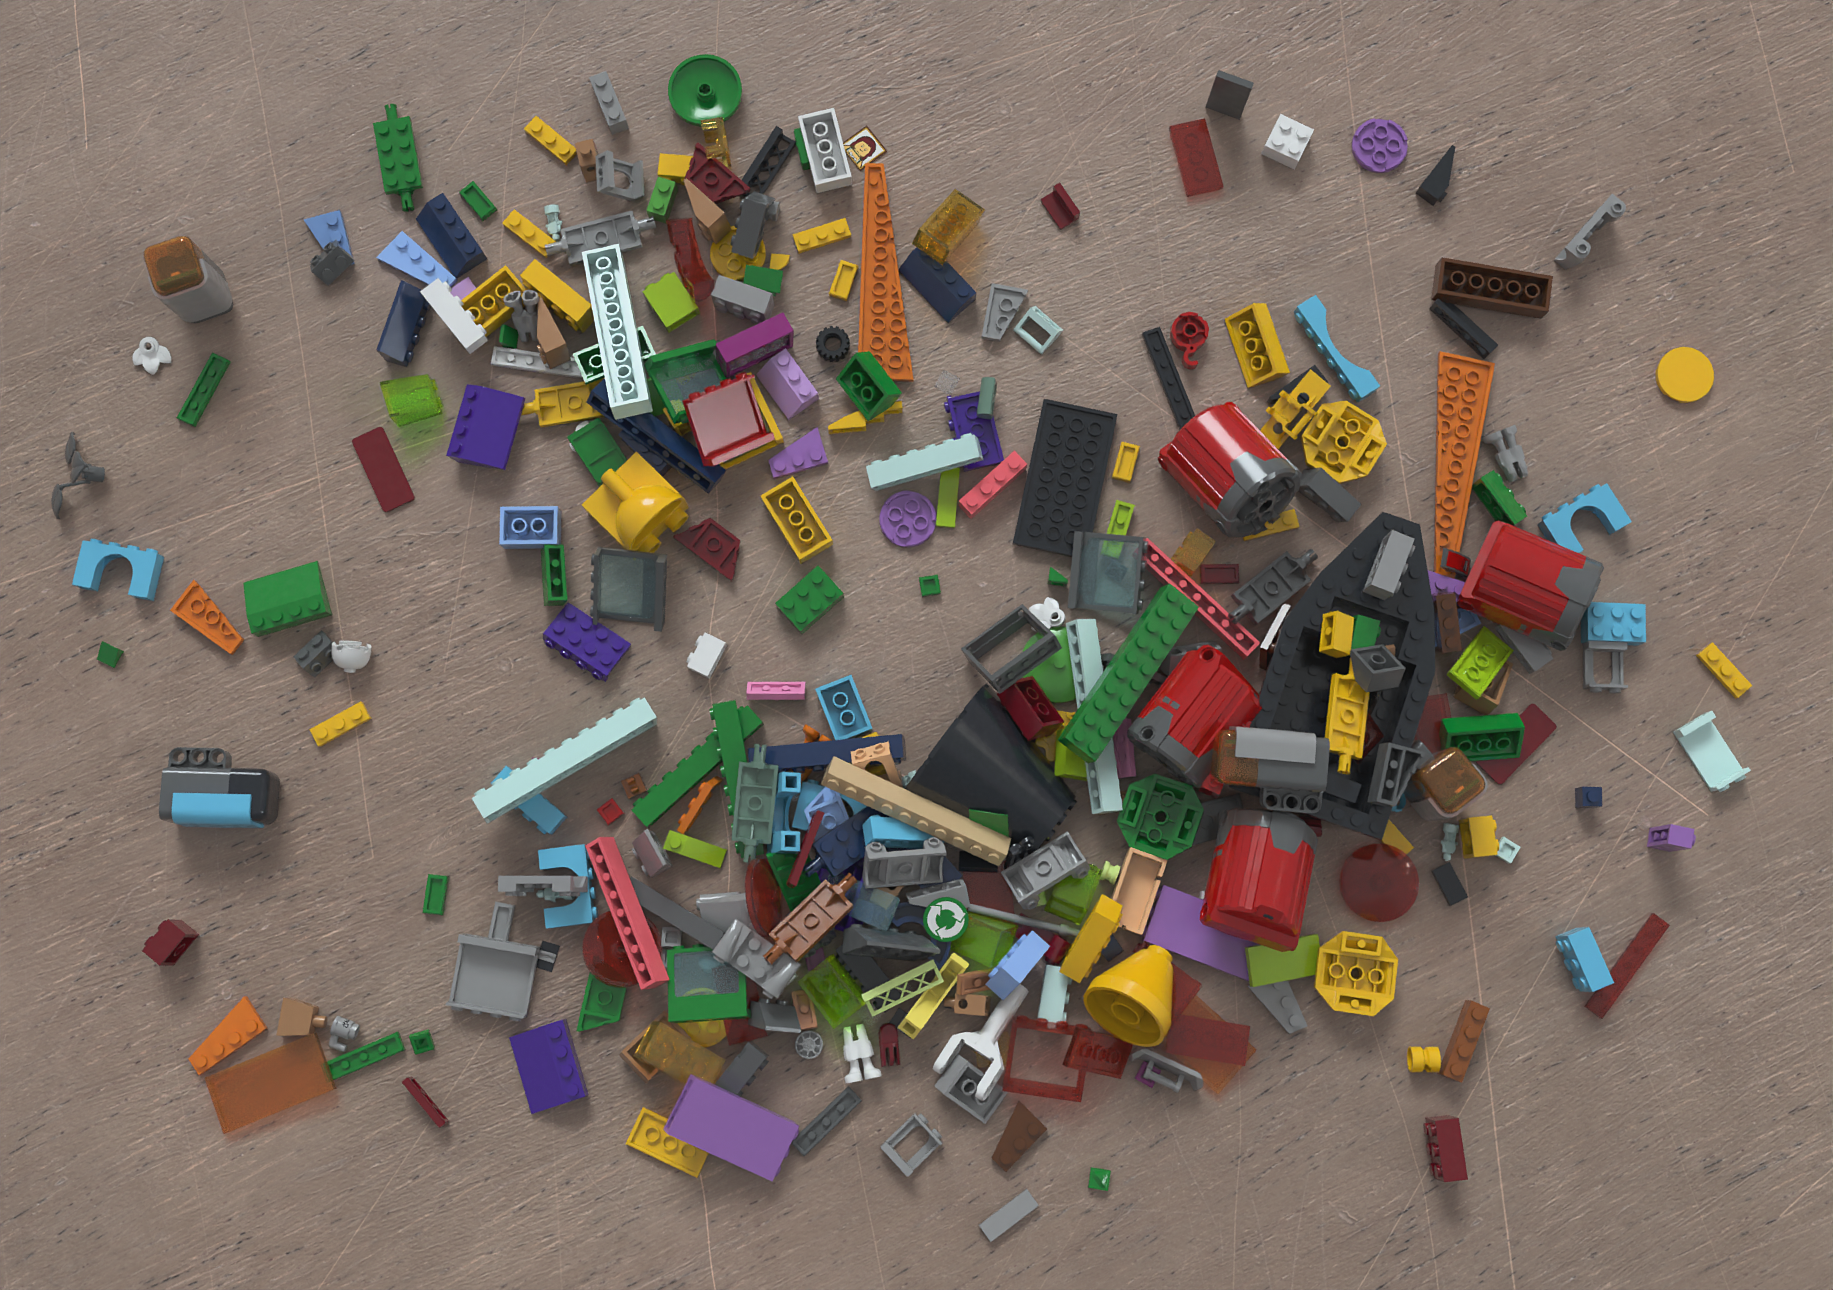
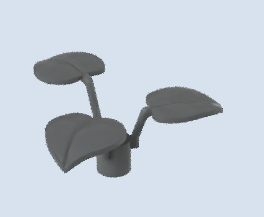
(89, 473)

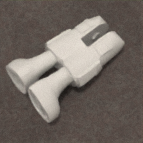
(858, 1049)

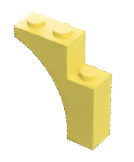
(932, 997)

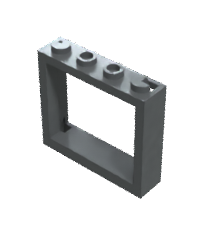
(1023, 662)

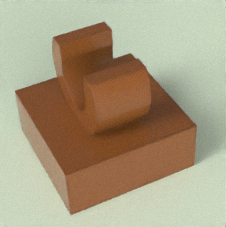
(634, 786)

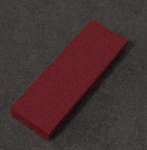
(425, 1101)

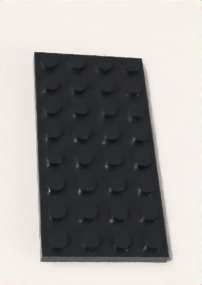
(1064, 476)

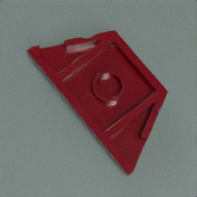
(714, 178)
(712, 545)

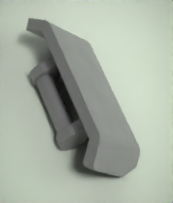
(1171, 1066)

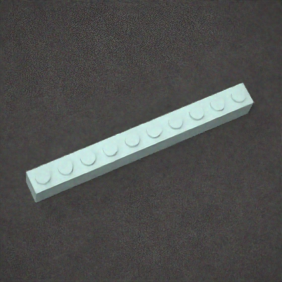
(1086, 670)

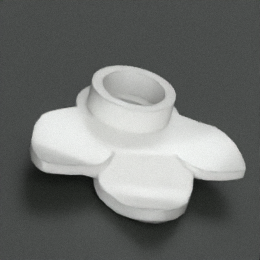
(151, 358)
(1046, 611)

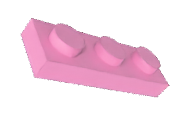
(775, 691)
(1124, 751)

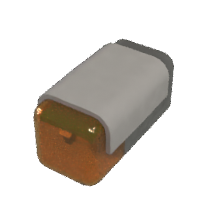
(187, 280)
(1275, 761)
(1443, 783)

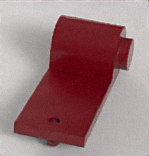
(1058, 945)

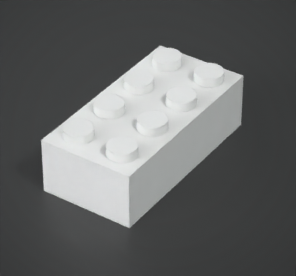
(825, 150)

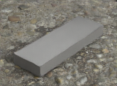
(1008, 1215)

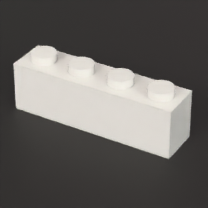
(454, 316)

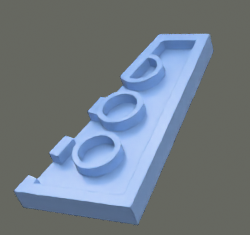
(413, 260)

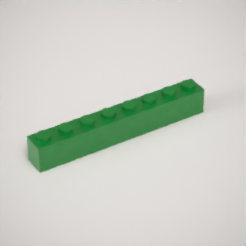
(731, 751)
(689, 773)

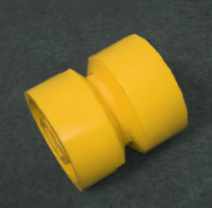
(1423, 1059)

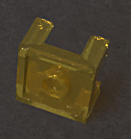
(719, 136)

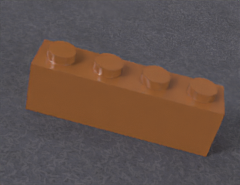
(1463, 1040)

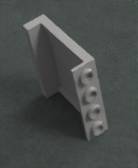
(493, 976)

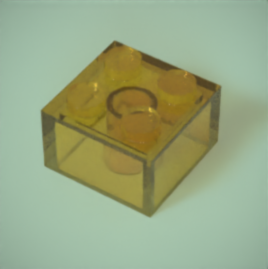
(1194, 551)

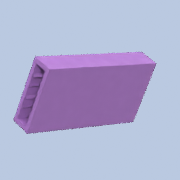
(1177, 928)
(731, 1127)

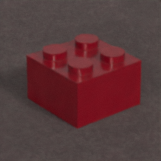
(169, 942)

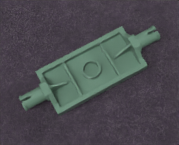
(754, 802)

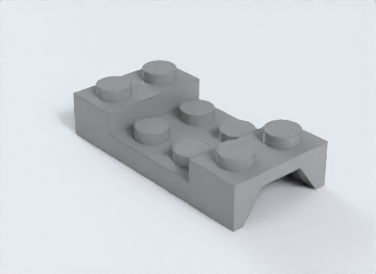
(522, 884)

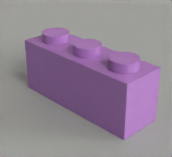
(1671, 838)

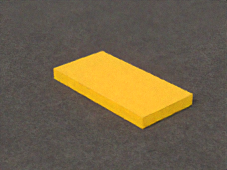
(654, 1141)

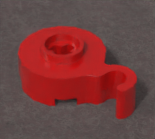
(1189, 343)

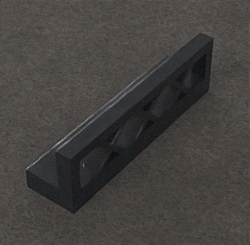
(762, 158)
(1464, 327)

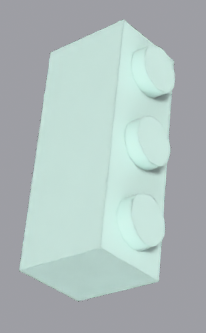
(1053, 995)

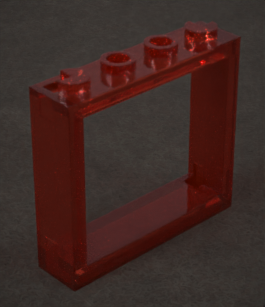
(1034, 1087)

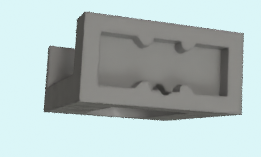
(605, 177)
(1616, 650)
(933, 1142)

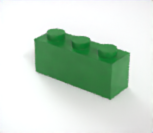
(553, 575)

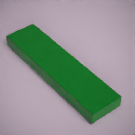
(203, 389)
(366, 1055)

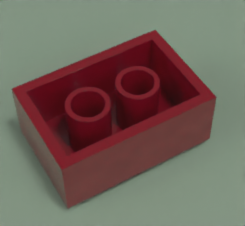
(1031, 708)
(1445, 1148)

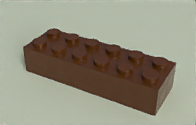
(1492, 288)

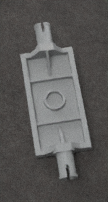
(600, 233)

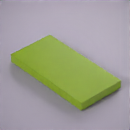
(1480, 662)
(1272, 966)

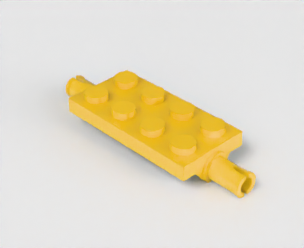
(563, 404)
(1346, 719)

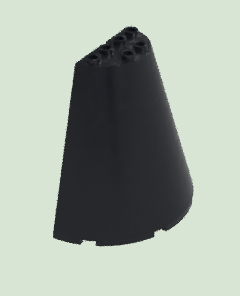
(994, 769)

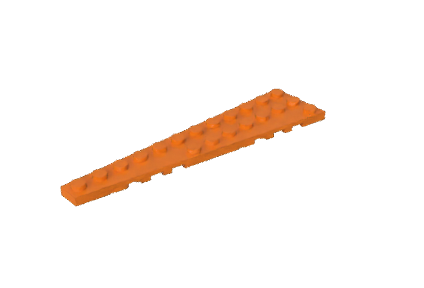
(881, 304)
(1461, 412)

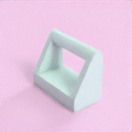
(1045, 322)

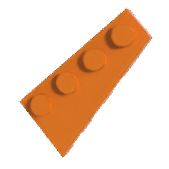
(203, 614)
(231, 1034)

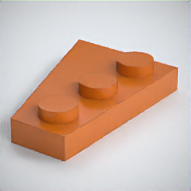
(705, 794)

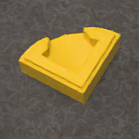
(779, 261)

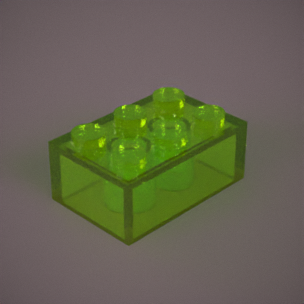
(832, 991)

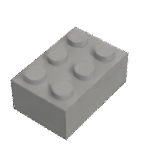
(742, 300)
(1389, 565)

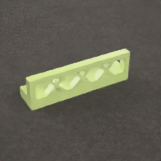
(894, 983)

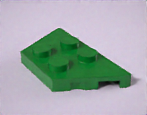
(782, 865)
(600, 1004)

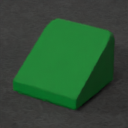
(508, 337)
(1056, 578)
(109, 654)

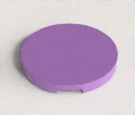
(1379, 145)
(907, 519)

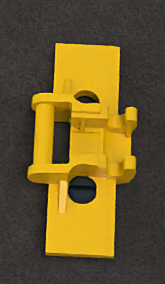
(1288, 406)

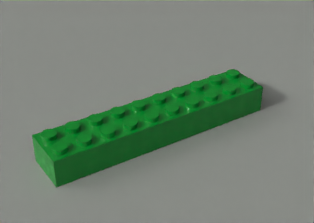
(1128, 673)

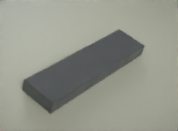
(826, 1121)

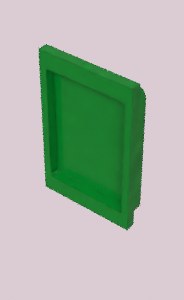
(597, 449)

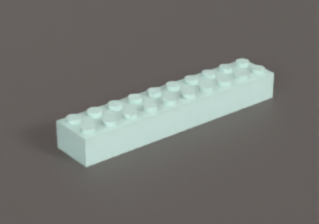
(617, 332)
(565, 760)

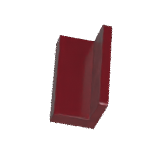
(1060, 207)

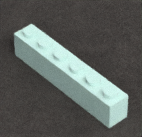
(924, 462)

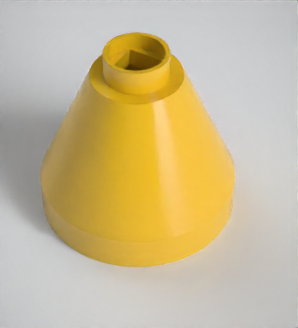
(1134, 997)

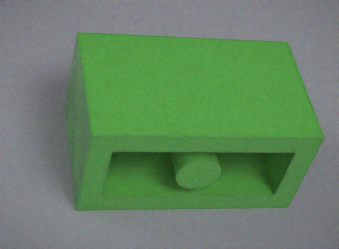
(662, 199)

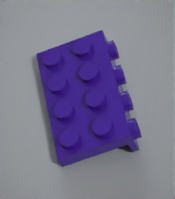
(965, 421)
(585, 643)

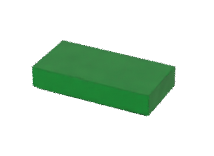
(801, 149)
(478, 201)
(435, 894)

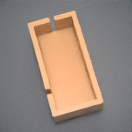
(1137, 888)

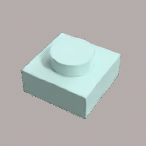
(1507, 850)

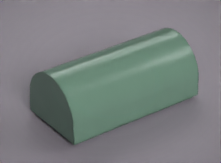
(987, 398)

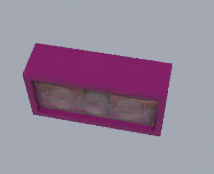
(754, 345)

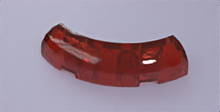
(688, 259)

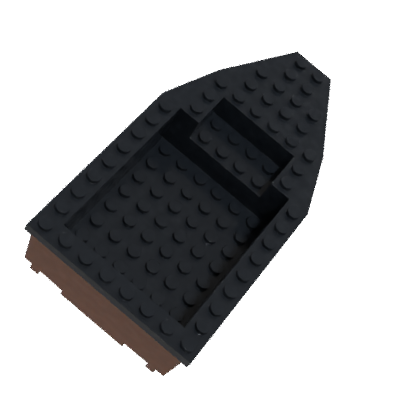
(1300, 676)

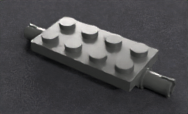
(1271, 587)

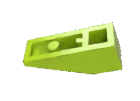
(694, 849)

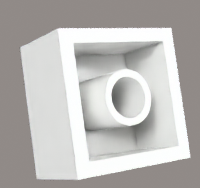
(1287, 141)

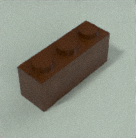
(1446, 622)

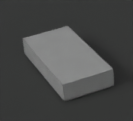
(501, 921)

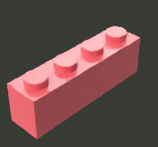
(992, 484)

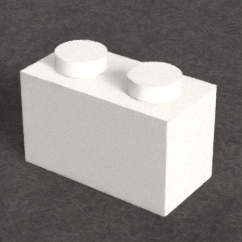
(706, 655)

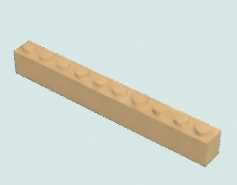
(916, 811)

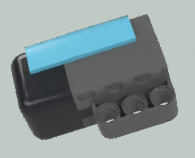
(215, 793)

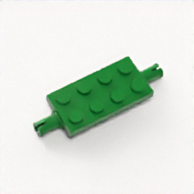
(398, 156)

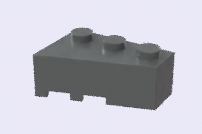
(751, 224)
(1328, 494)
(1392, 772)
(743, 1068)

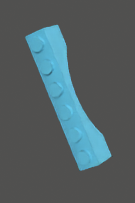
(1356, 379)

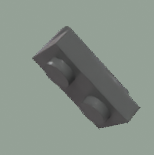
(330, 262)
(315, 654)

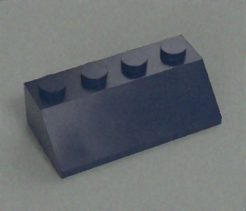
(450, 236)
(938, 284)
(403, 325)

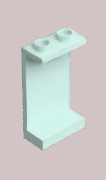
(1710, 753)

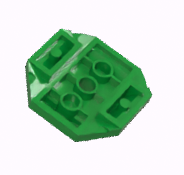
(1155, 796)

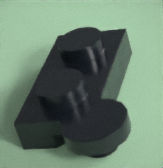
(1018, 851)

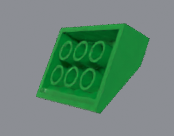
(286, 599)

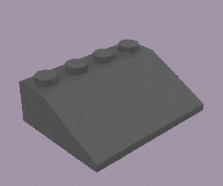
(887, 944)

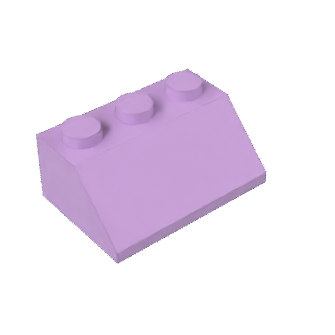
(787, 384)

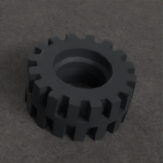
(832, 333)

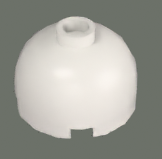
(350, 655)

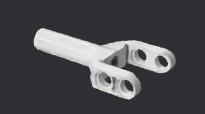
(985, 1042)

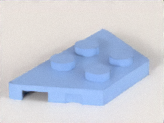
(833, 808)

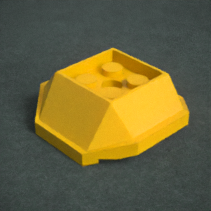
(1356, 428)
(1376, 970)

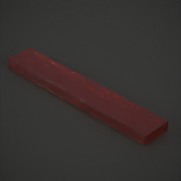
(1628, 965)

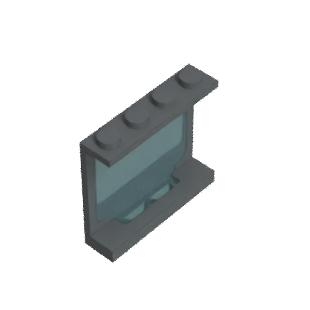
(1107, 572)
(629, 586)

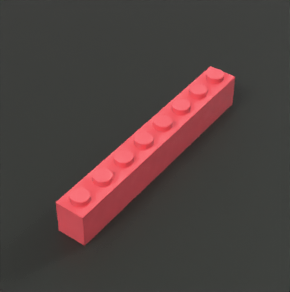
(1209, 610)
(627, 913)

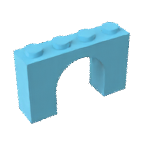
(1599, 501)
(95, 556)
(808, 792)
(782, 838)
(582, 909)

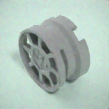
(809, 1044)

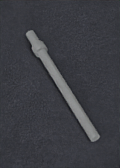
(1061, 929)

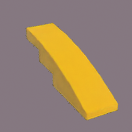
(857, 422)

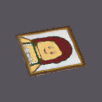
(863, 148)

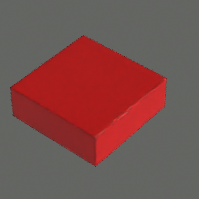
(610, 811)

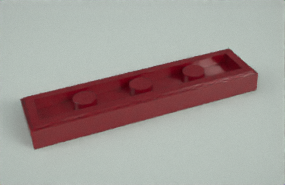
(805, 849)

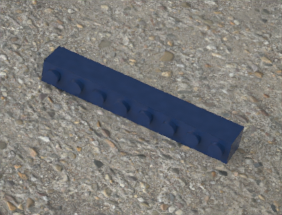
(661, 441)
(819, 754)

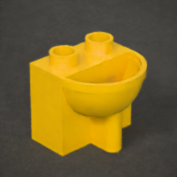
(636, 505)

